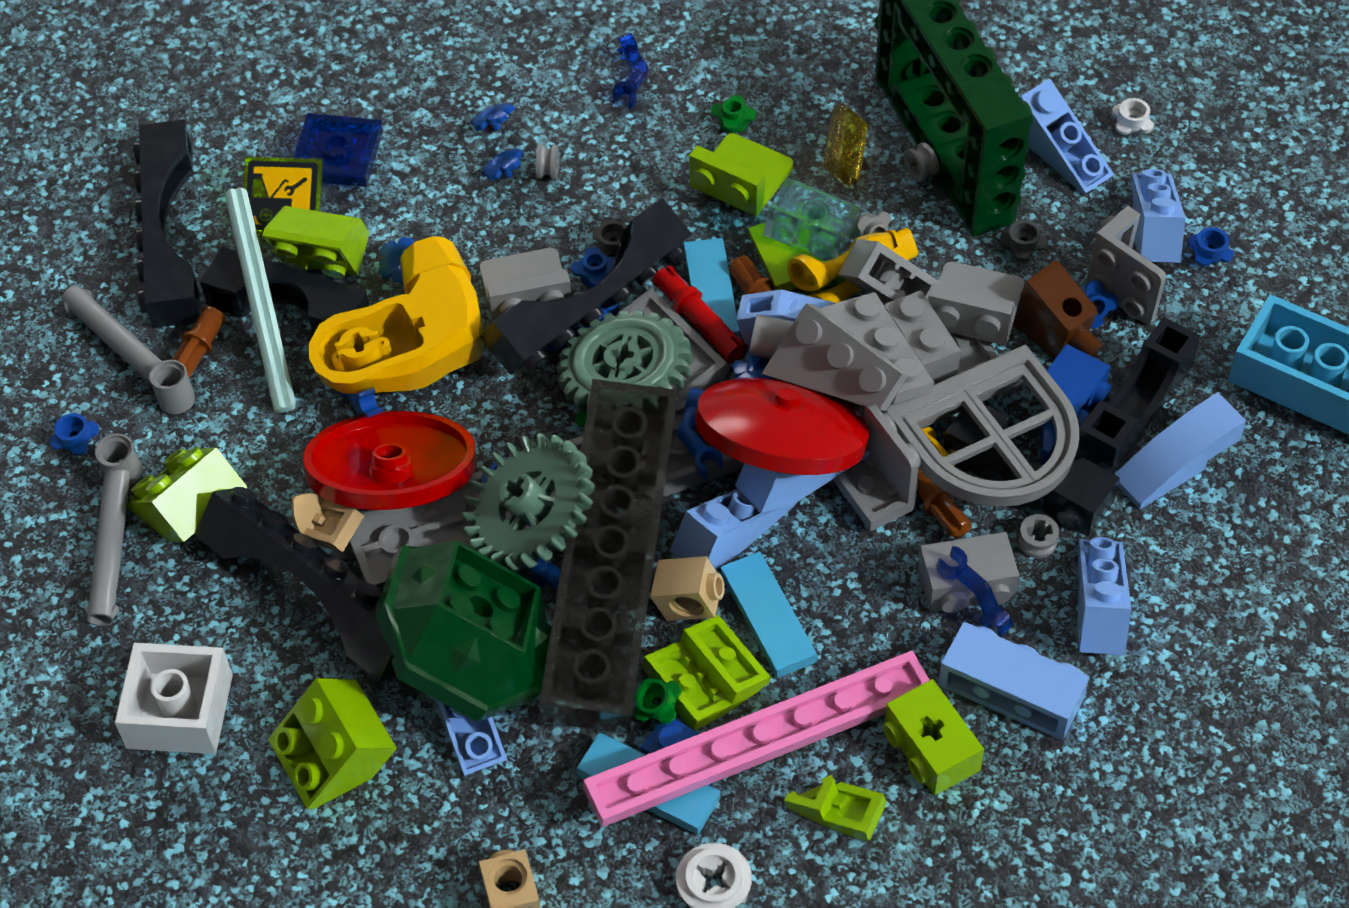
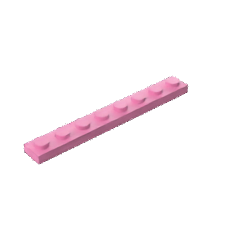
(751, 740)

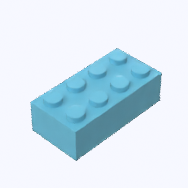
(1296, 362)

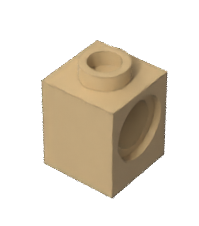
(687, 588)
(507, 867)

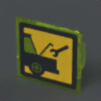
(281, 183)

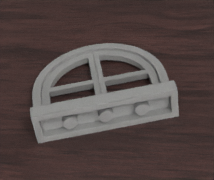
(968, 392)

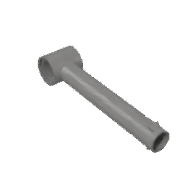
(167, 377)
(111, 524)

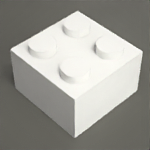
(174, 698)

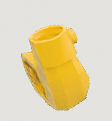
(406, 337)

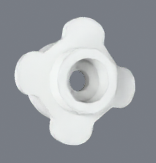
(1132, 117)

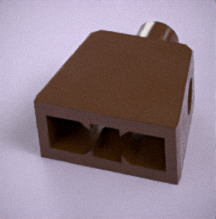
(1056, 313)

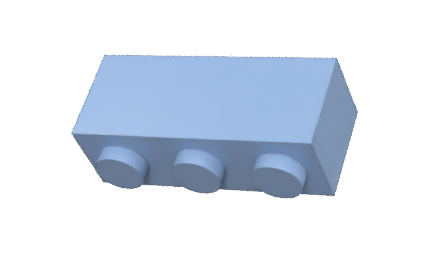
(1013, 680)

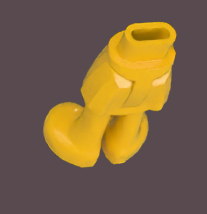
(812, 274)

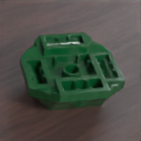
(464, 628)

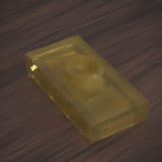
(845, 144)

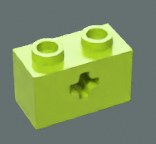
(932, 737)

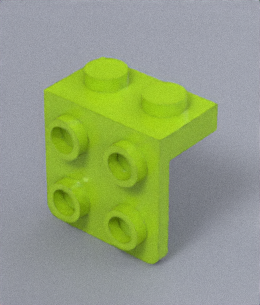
(739, 172)

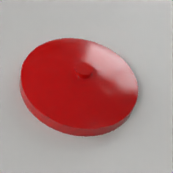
(781, 426)
(389, 460)

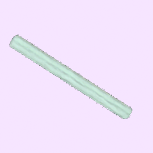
(260, 300)

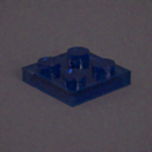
(344, 144)

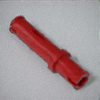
(688, 303)

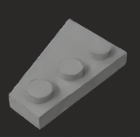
(872, 324)
(834, 361)
(707, 363)

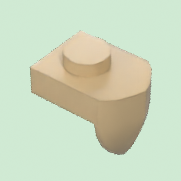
(325, 521)

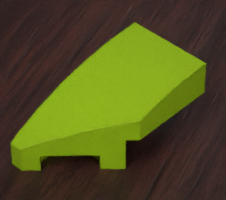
(840, 807)

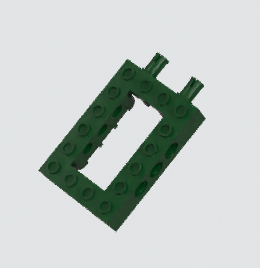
(958, 104)

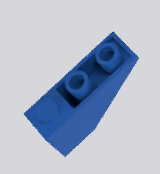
(1084, 384)

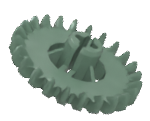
(614, 337)
(529, 501)

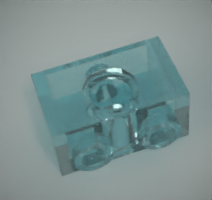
(811, 220)

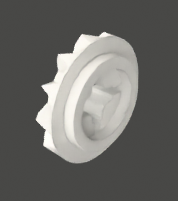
(710, 860)

